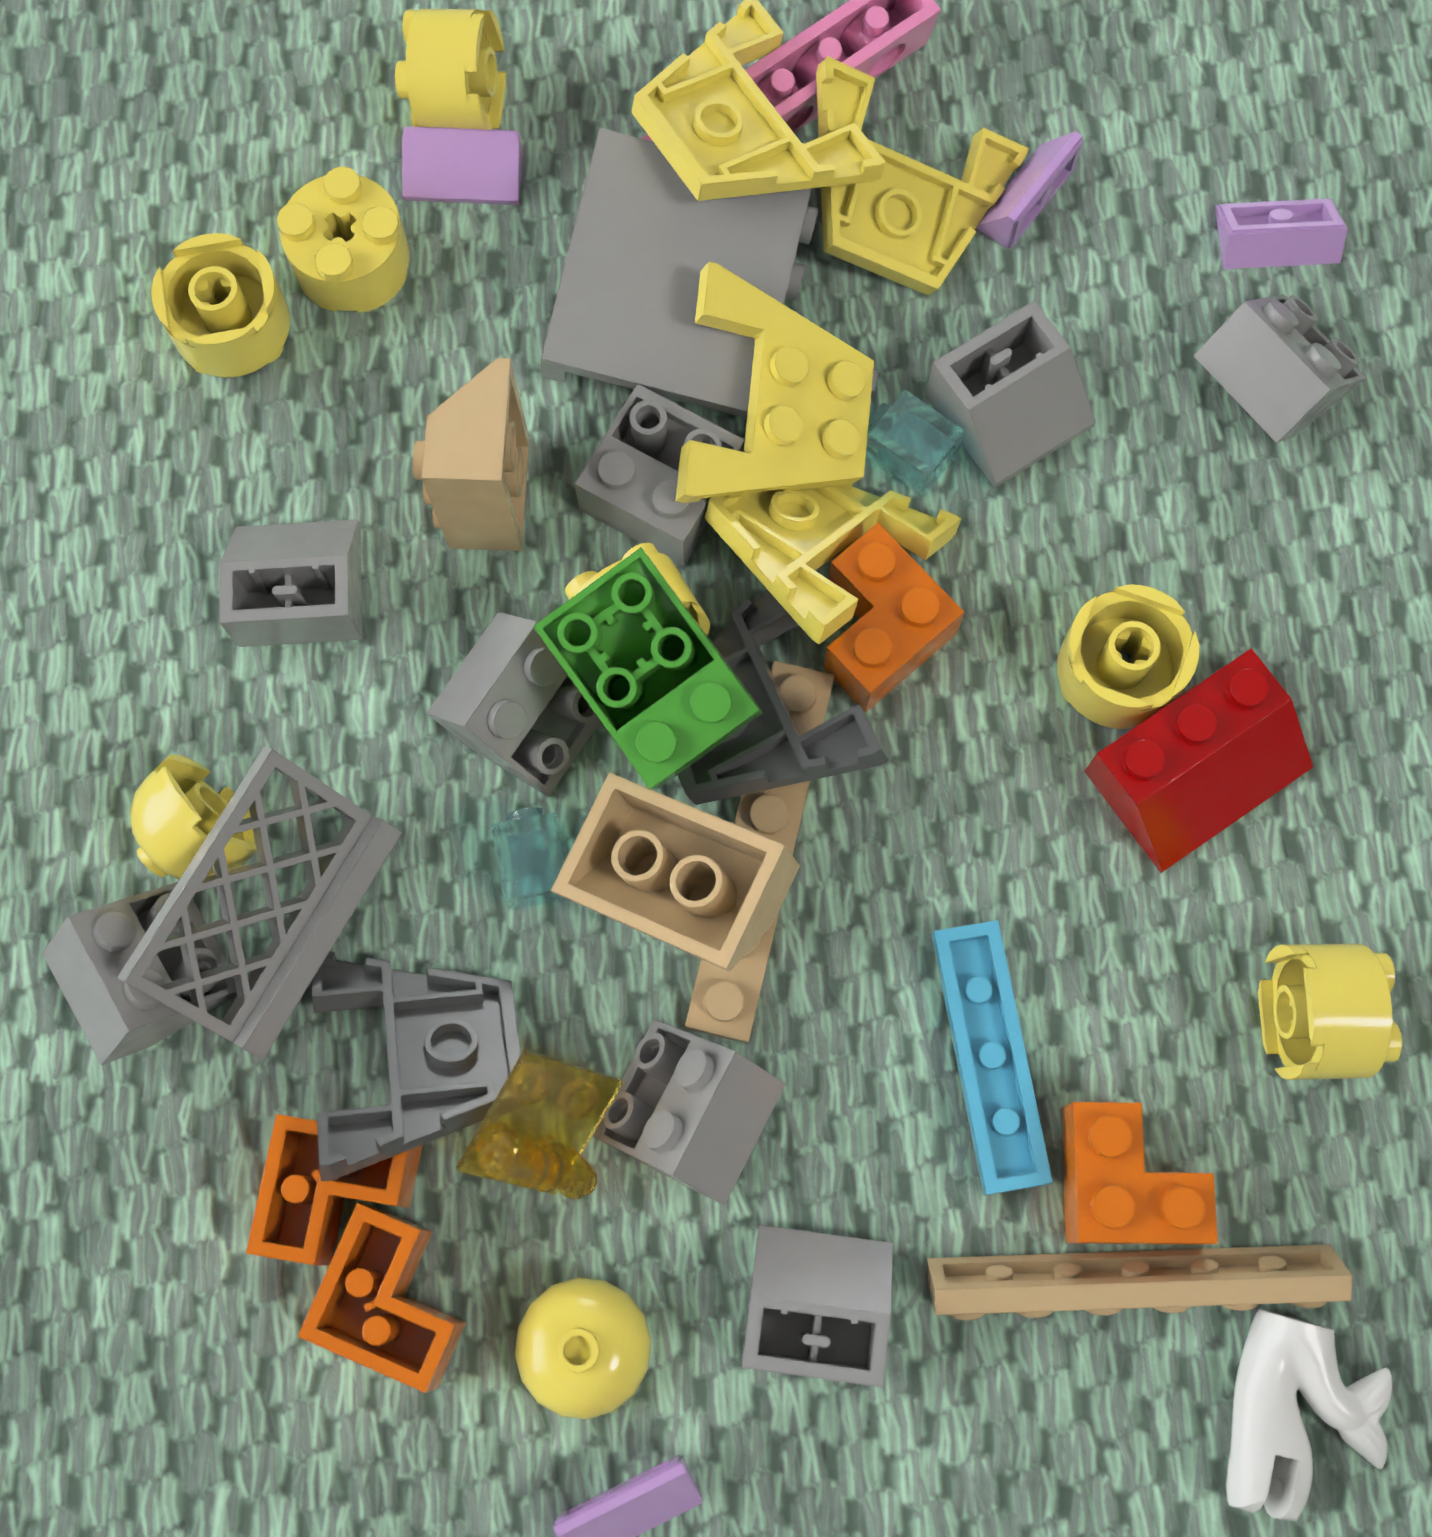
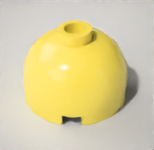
(176, 813)
(583, 1348)

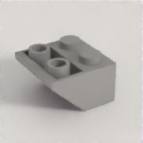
(1280, 364)
(1012, 393)
(636, 470)
(292, 583)
(517, 705)
(93, 951)
(690, 1110)
(819, 1306)

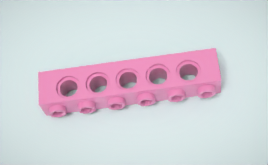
(858, 33)

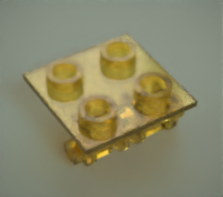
(542, 1127)

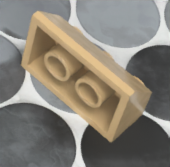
(477, 462)
(676, 873)

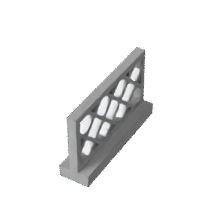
(299, 941)

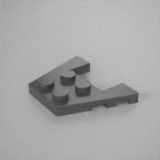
(770, 748)
(446, 1053)

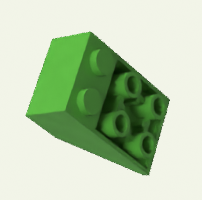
(647, 669)

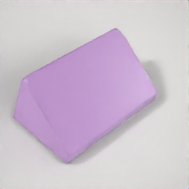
(461, 165)
(1031, 189)
(1280, 233)
(634, 1504)

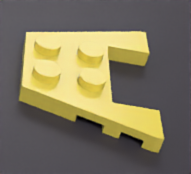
(727, 133)
(914, 216)
(803, 404)
(798, 531)

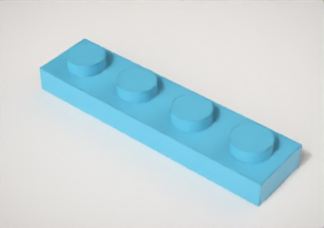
(991, 1058)

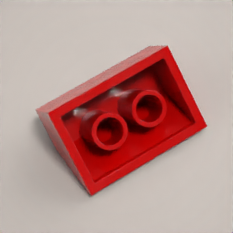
(1203, 760)

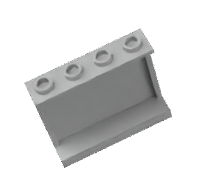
(636, 274)

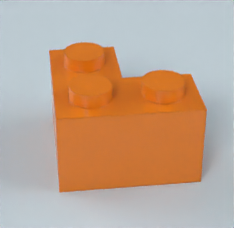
(899, 615)
(1113, 1196)
(300, 1214)
(364, 1304)

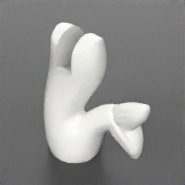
(1269, 1442)

